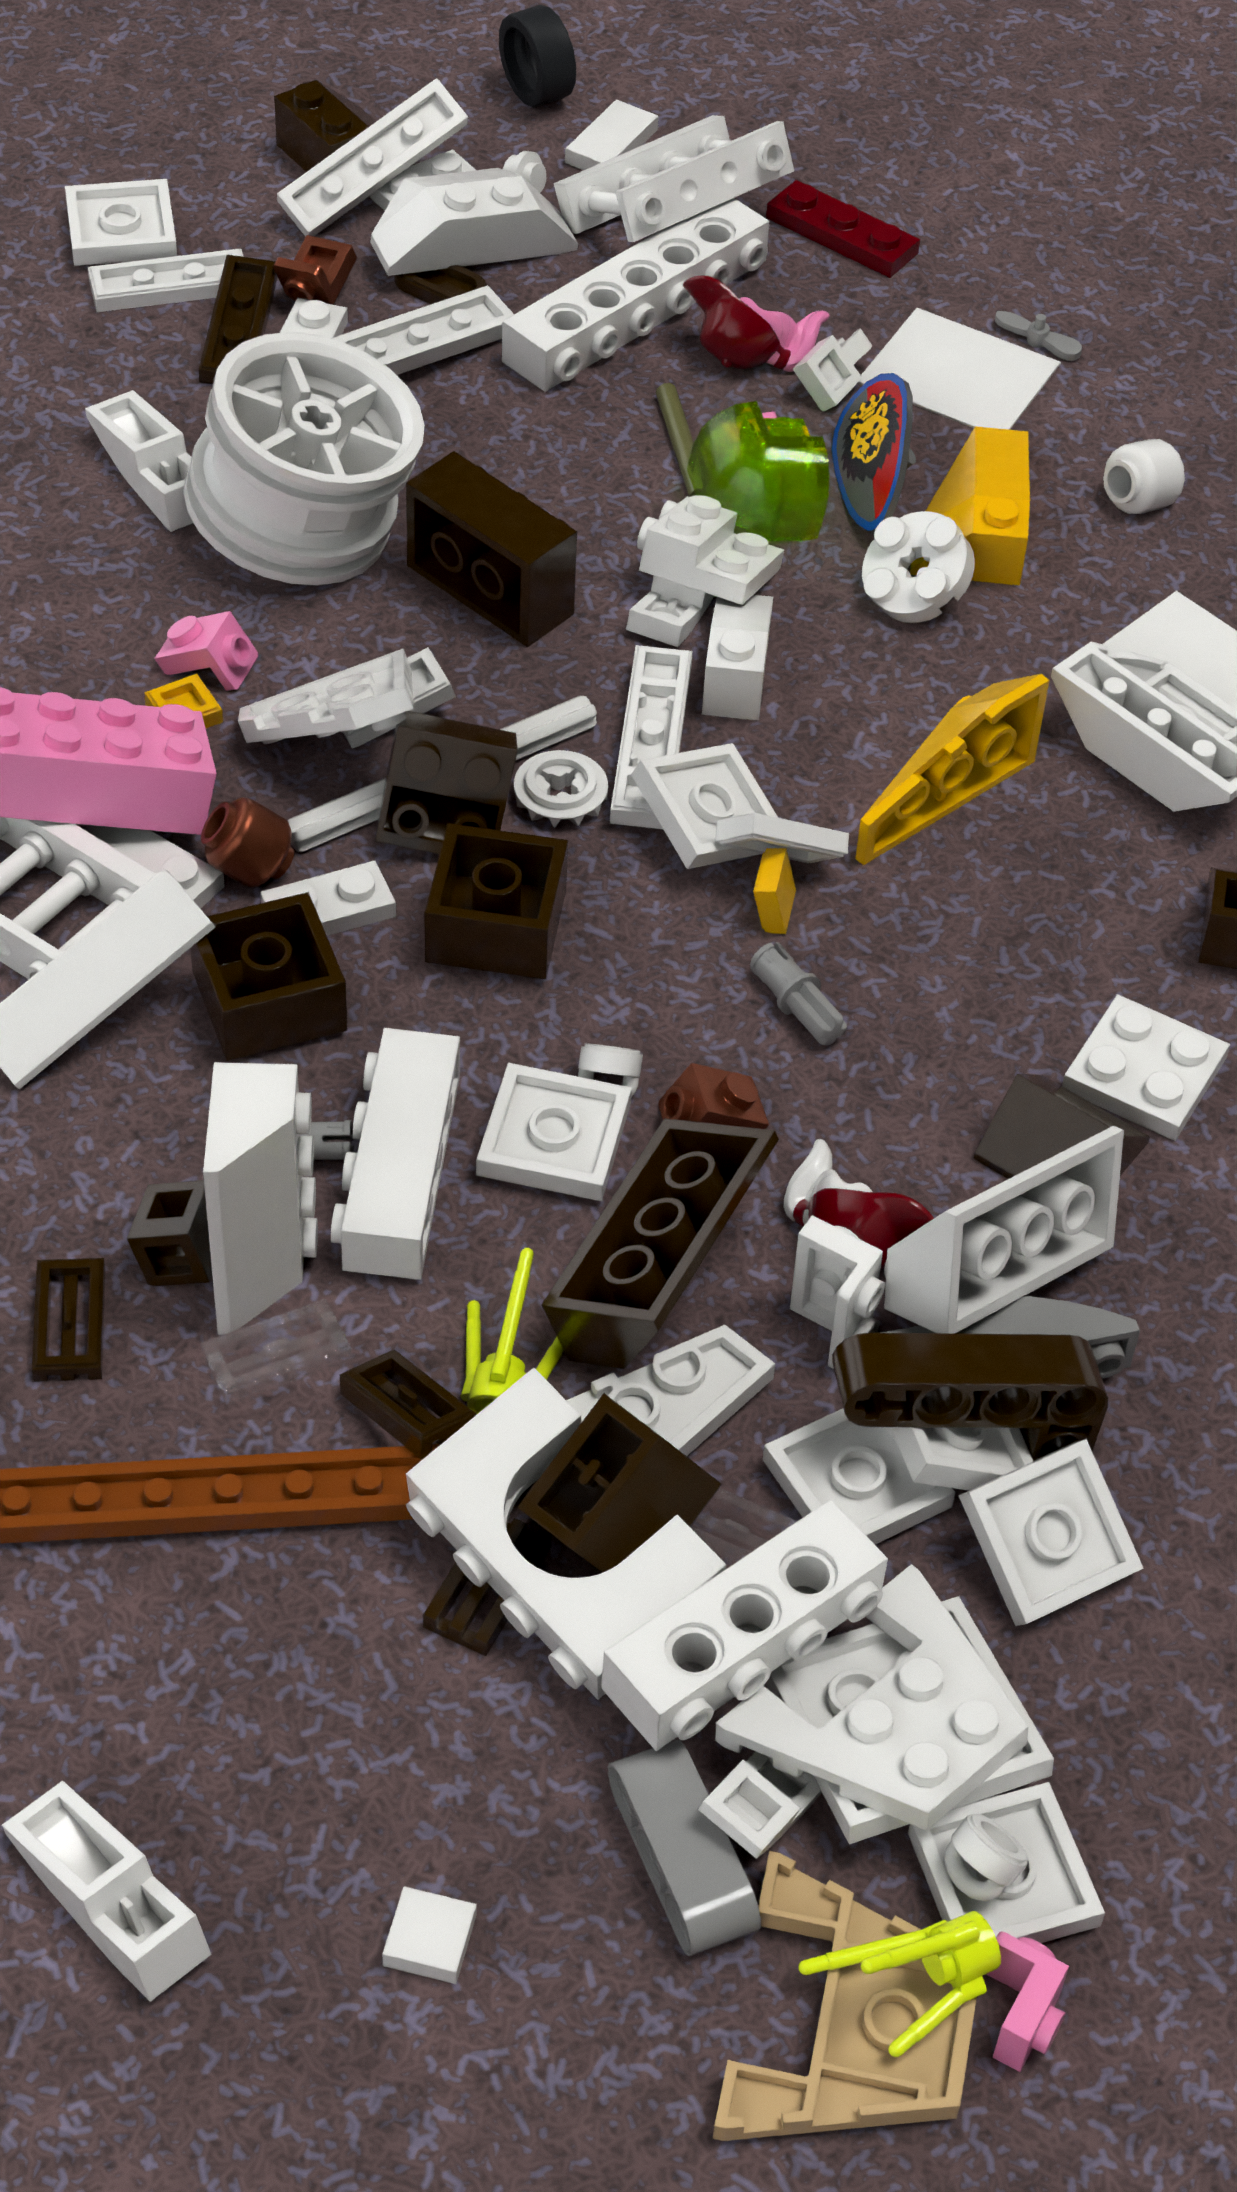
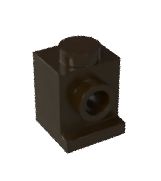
(172, 1234)

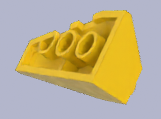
(989, 502)
(964, 756)

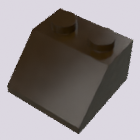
(316, 122)

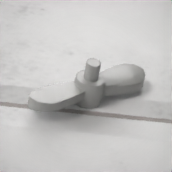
(1039, 335)

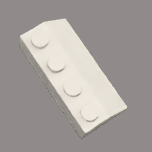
(256, 1188)
(1008, 1238)

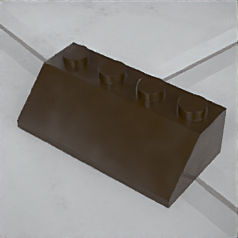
(653, 1238)

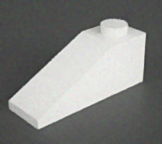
(737, 658)

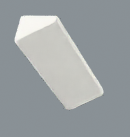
(97, 975)

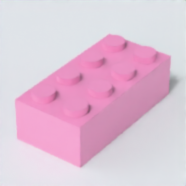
(104, 763)

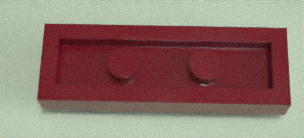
(843, 228)

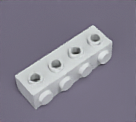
(399, 1154)

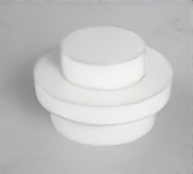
(529, 166)

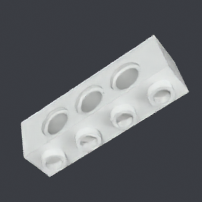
(815, 1552)

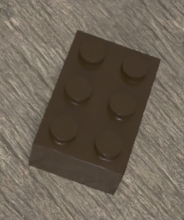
(491, 548)

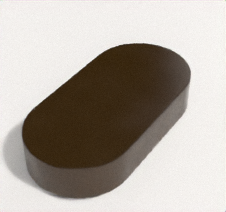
(439, 284)

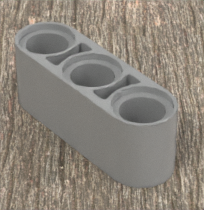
(683, 1849)

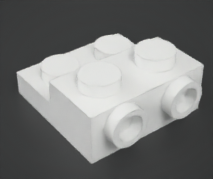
(699, 550)

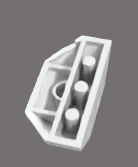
(467, 222)
(1152, 725)

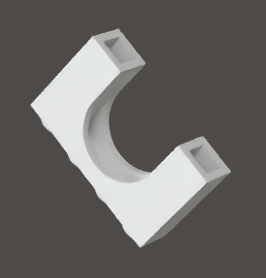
(468, 1495)

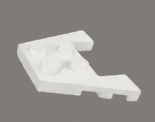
(910, 1738)

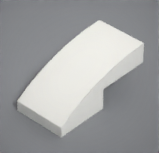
(668, 612)
(759, 1803)

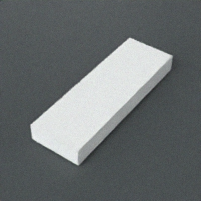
(157, 280)

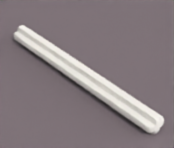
(364, 804)

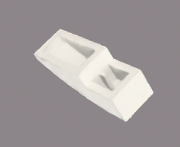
(146, 452)
(108, 1890)

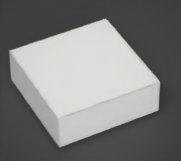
(429, 1935)

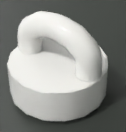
(611, 1061)
(989, 1851)

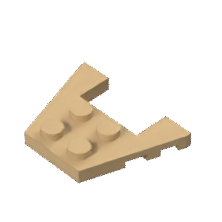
(851, 2072)

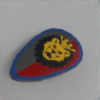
(874, 448)

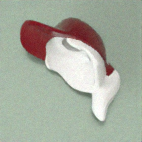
(873, 1217)

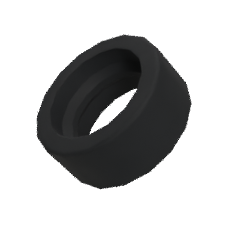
(537, 55)

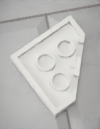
(345, 701)

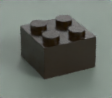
(496, 901)
(269, 977)

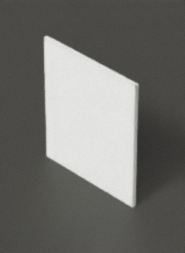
(962, 371)
(1189, 640)

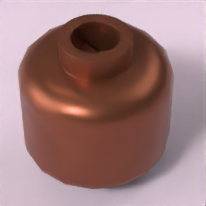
(247, 842)

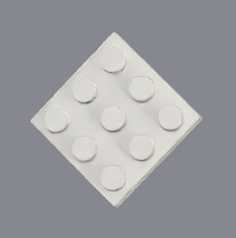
(849, 1666)

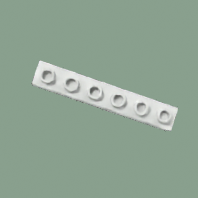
(631, 293)

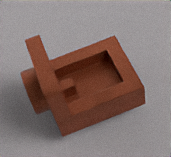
(316, 270)
(714, 1097)

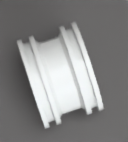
(302, 458)

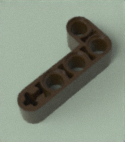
(975, 1382)

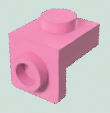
(208, 643)
(1033, 2017)

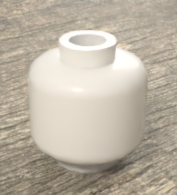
(1144, 476)

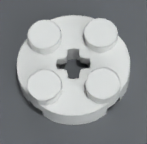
(901, 542)

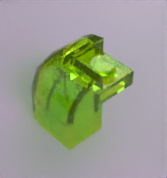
(763, 472)

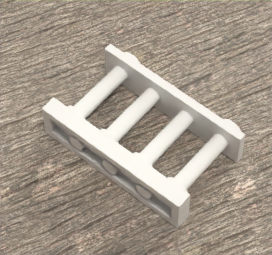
(674, 177)
(85, 868)

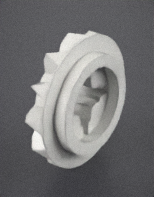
(556, 771)

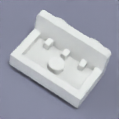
(836, 1281)

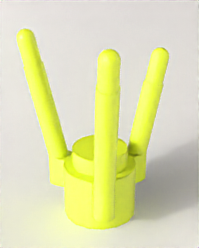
(501, 1369)
(951, 1953)

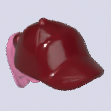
(745, 334)

